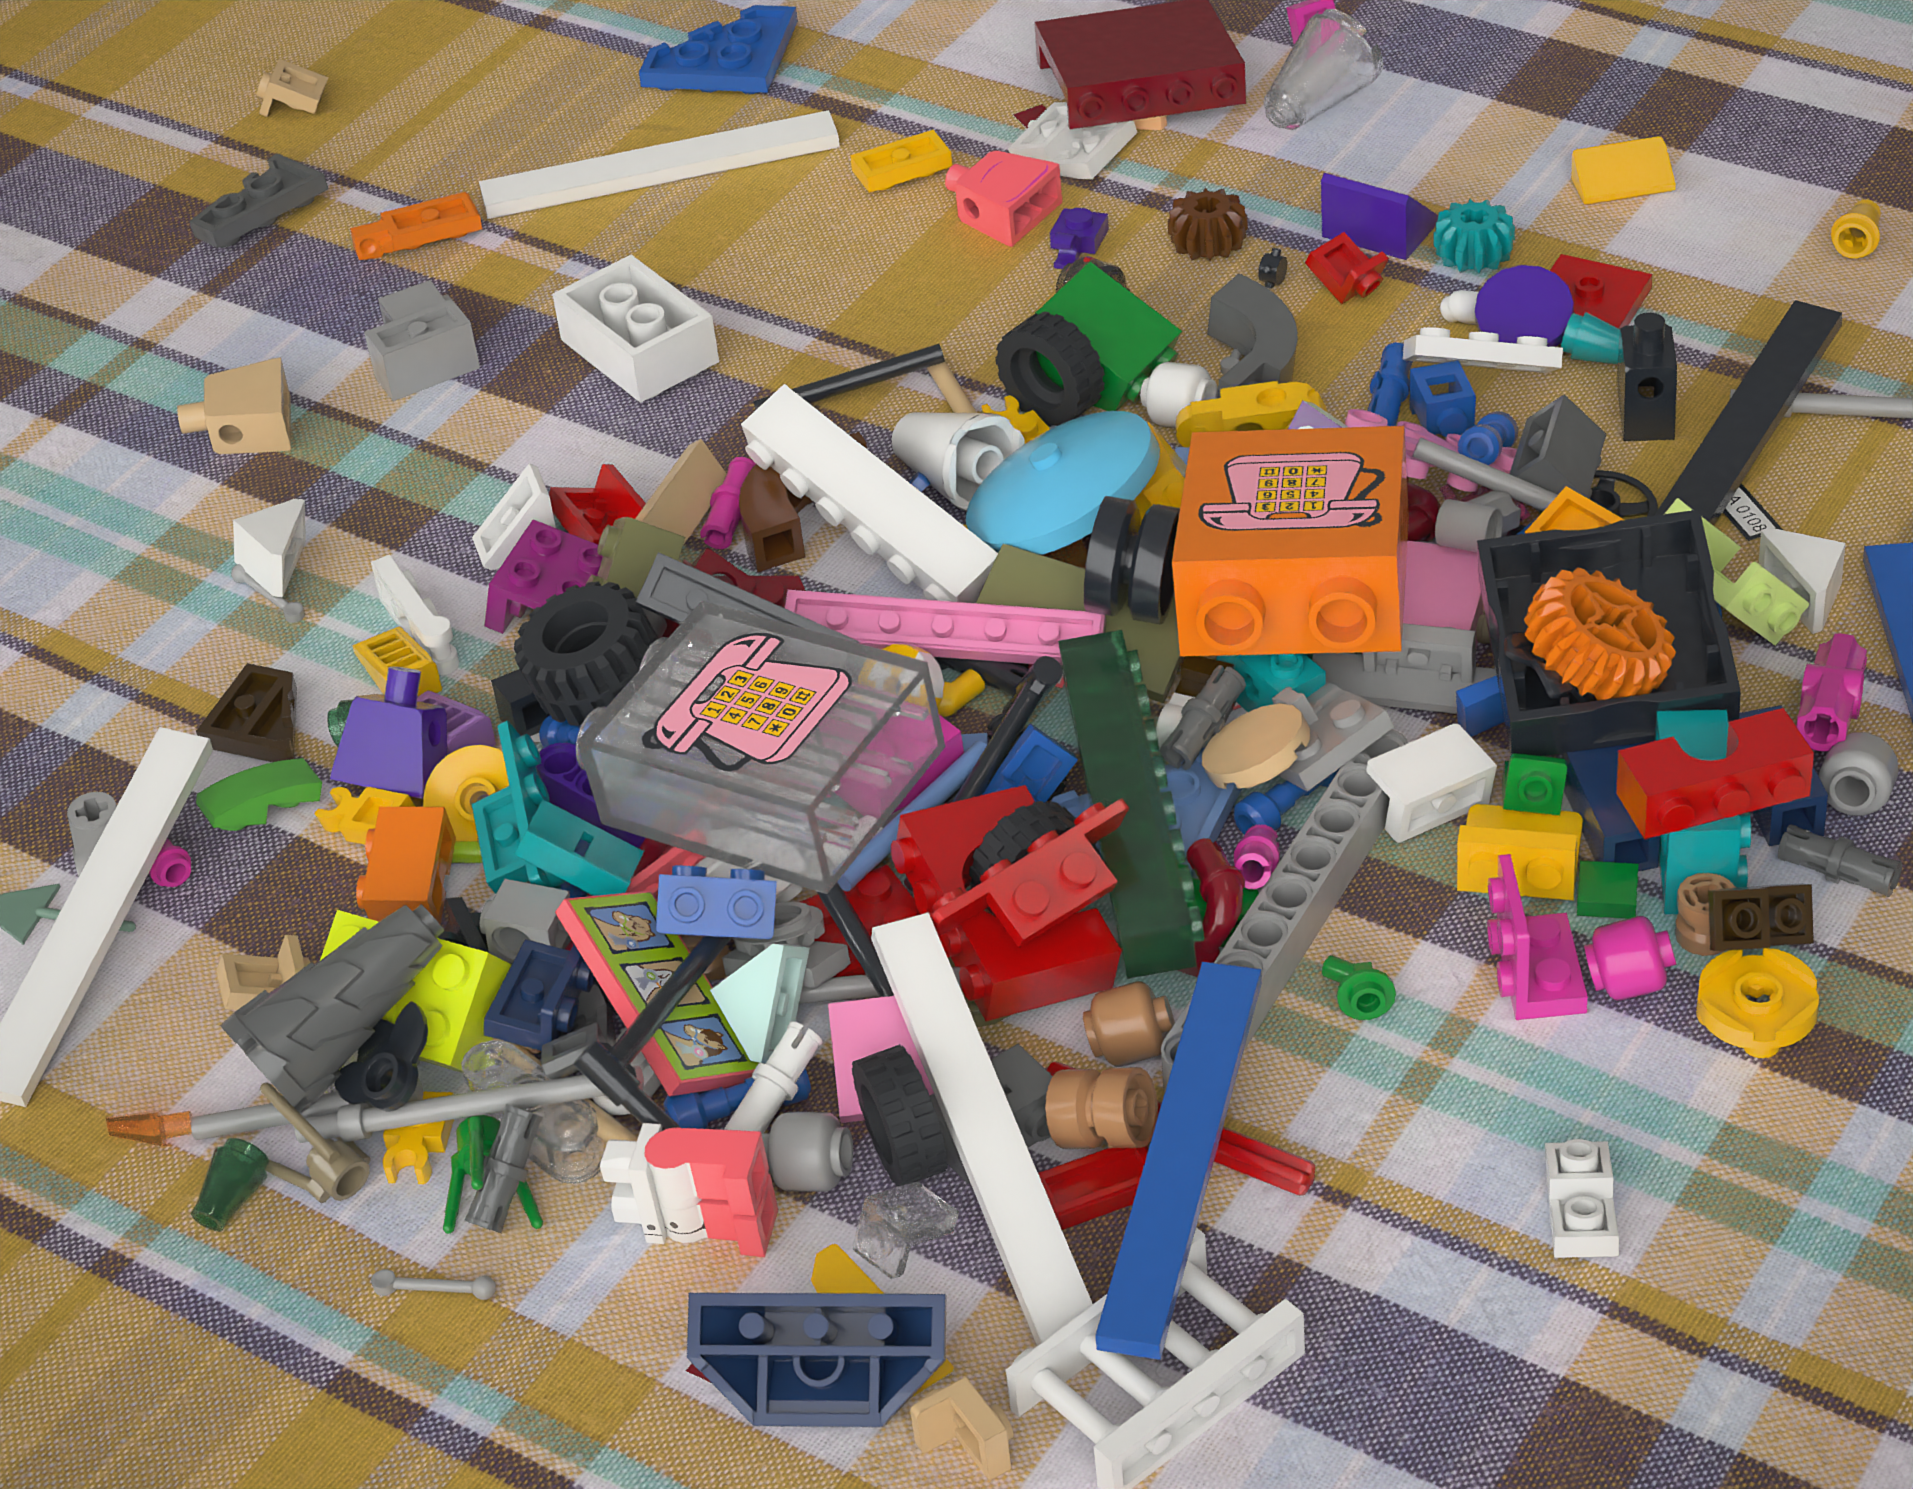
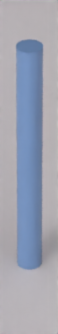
(932, 796)

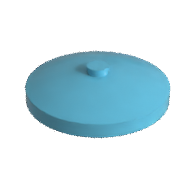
(1055, 483)

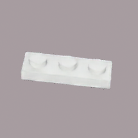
(1483, 350)

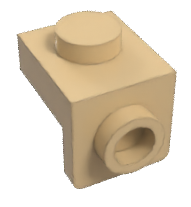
(247, 976)
(965, 1415)

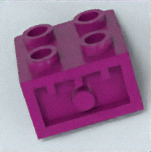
(537, 568)

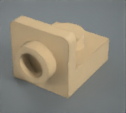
(291, 85)

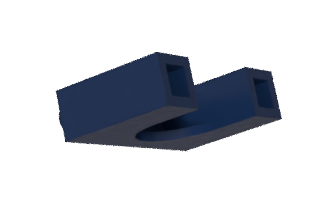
(1615, 837)

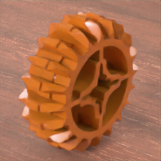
(1599, 635)

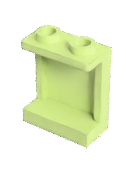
(1757, 595)

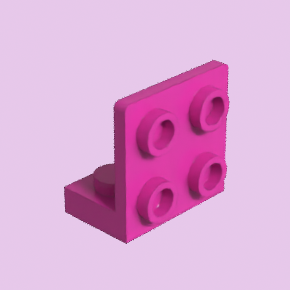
(1536, 953)

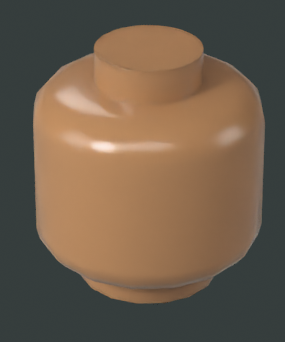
(1127, 1023)

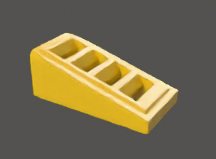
(397, 649)

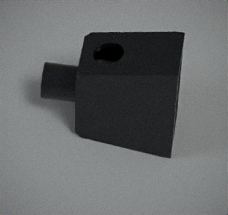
(1647, 359)

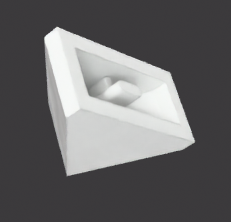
(512, 515)
(271, 544)
(1808, 567)

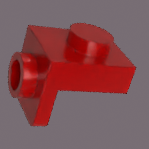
(1346, 268)

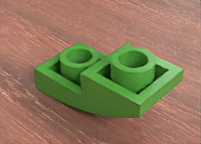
(245, 796)

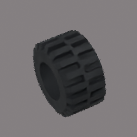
(583, 648)

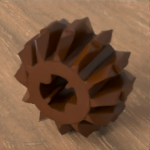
(1207, 224)

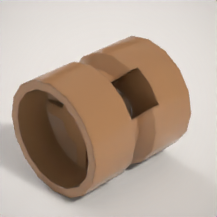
(1097, 1106)

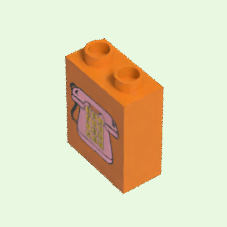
(1292, 542)

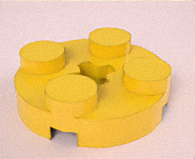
(1755, 1025)

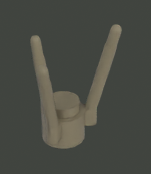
(334, 1166)

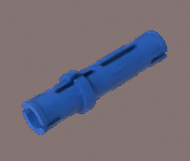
(1390, 383)

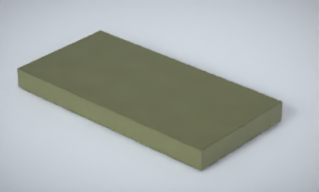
(1043, 582)

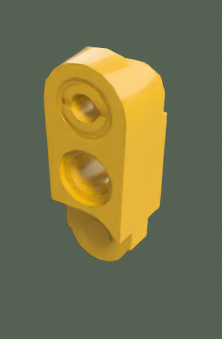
(1246, 409)

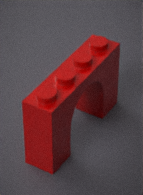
(1003, 980)

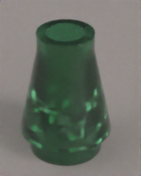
(230, 1181)

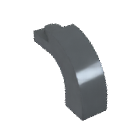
(1257, 326)

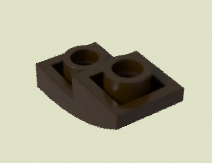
(1760, 916)

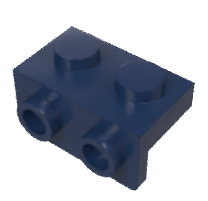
(538, 995)

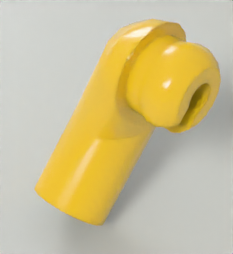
(960, 692)

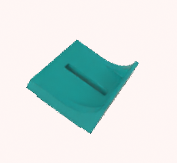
(551, 846)

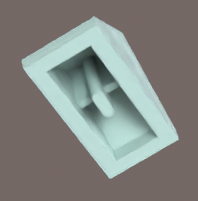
(763, 998)

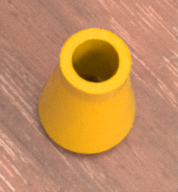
(1857, 231)

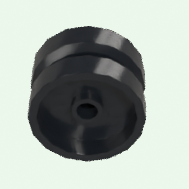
(1131, 560)

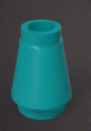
(1591, 339)

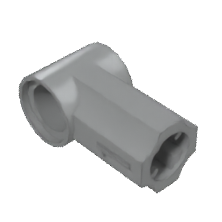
(1484, 517)

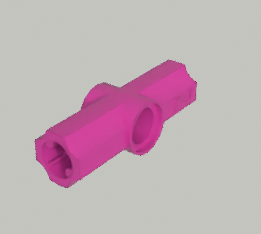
(1832, 692)

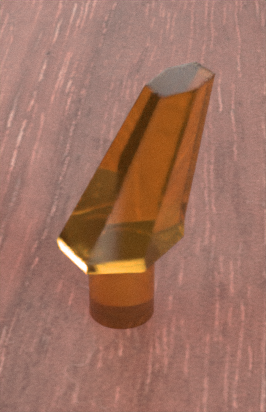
(150, 1126)

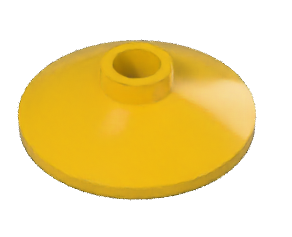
(461, 780)

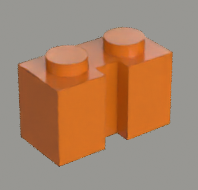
(406, 861)

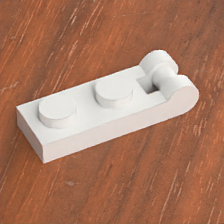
(415, 615)

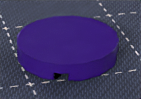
(1524, 303)

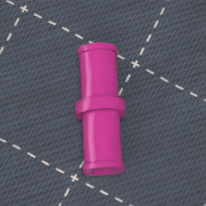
(725, 505)
(1257, 855)

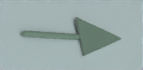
(24, 908)

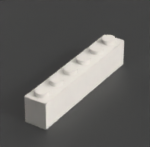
(868, 499)

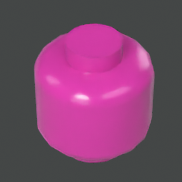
(1629, 958)

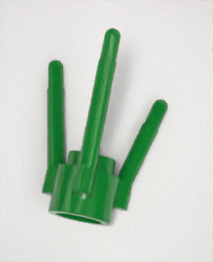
(474, 1141)

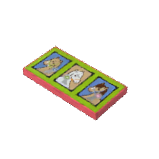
(632, 962)

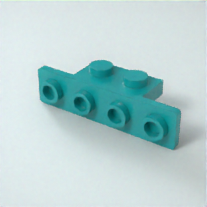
(505, 815)

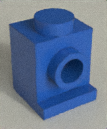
(1442, 412)

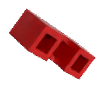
(1674, 791)

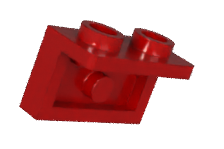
(589, 510)

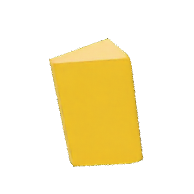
(1622, 170)

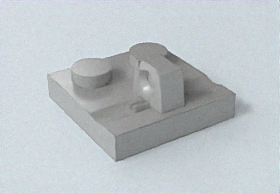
(1339, 731)

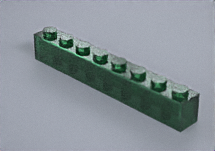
(1117, 763)

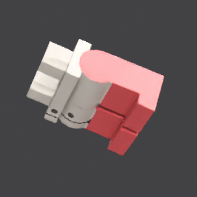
(693, 1185)

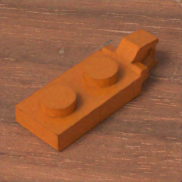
(416, 225)

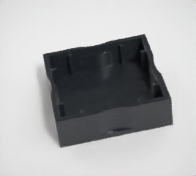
(1668, 566)

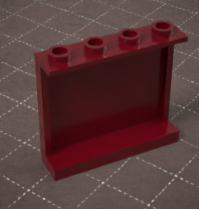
(1142, 62)

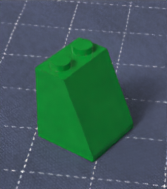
(1121, 328)

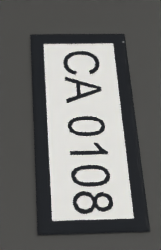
(1748, 514)

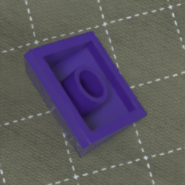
(1374, 216)

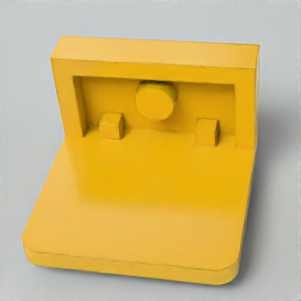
(1540, 846)

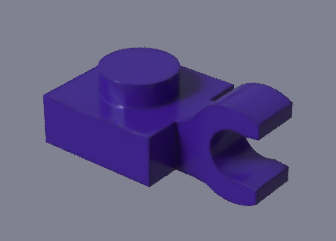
(1077, 233)

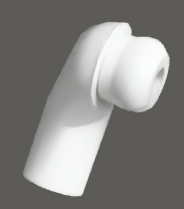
(1459, 307)

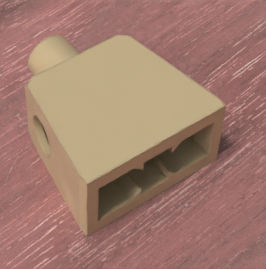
(243, 409)

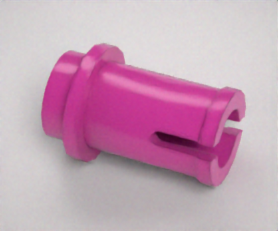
(171, 866)

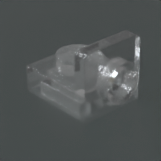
(897, 1221)

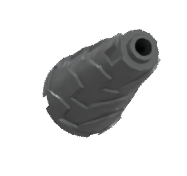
(330, 1007)

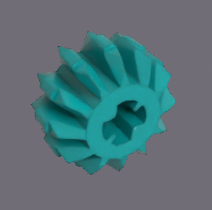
(1474, 236)

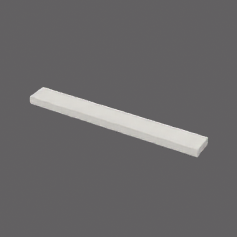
(658, 164)
(96, 909)
(982, 1125)

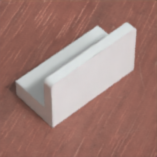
(1432, 780)

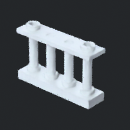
(1173, 1413)

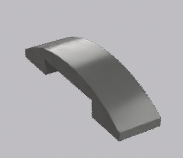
(592, 1023)

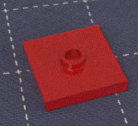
(1603, 289)

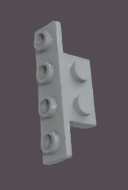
(1419, 677)

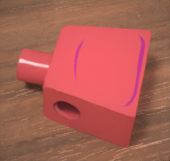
(1005, 194)

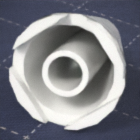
(955, 449)

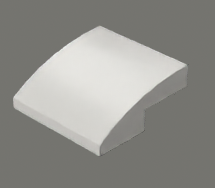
(1077, 151)

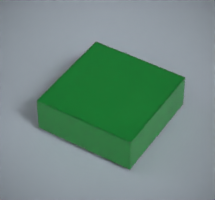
(1607, 889)

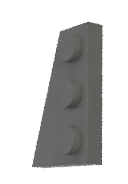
(260, 202)

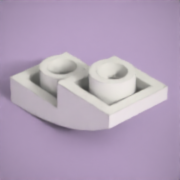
(1581, 1199)

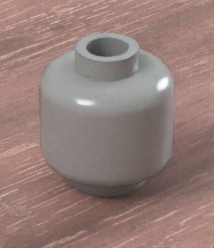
(1859, 774)
(808, 1151)

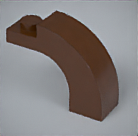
(772, 518)

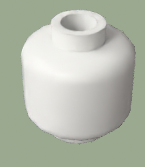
(1173, 388)

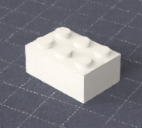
(636, 328)

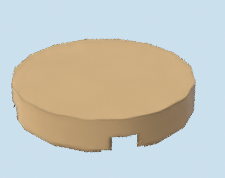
(1255, 746)

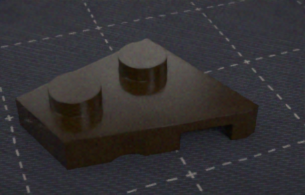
(255, 715)

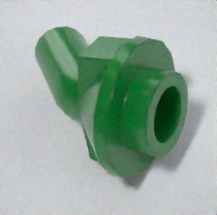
(1362, 990)

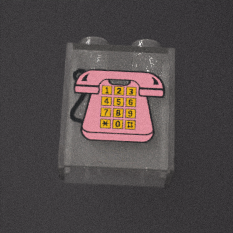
(762, 744)

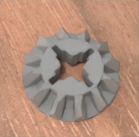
(793, 925)

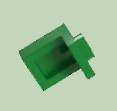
(1533, 783)

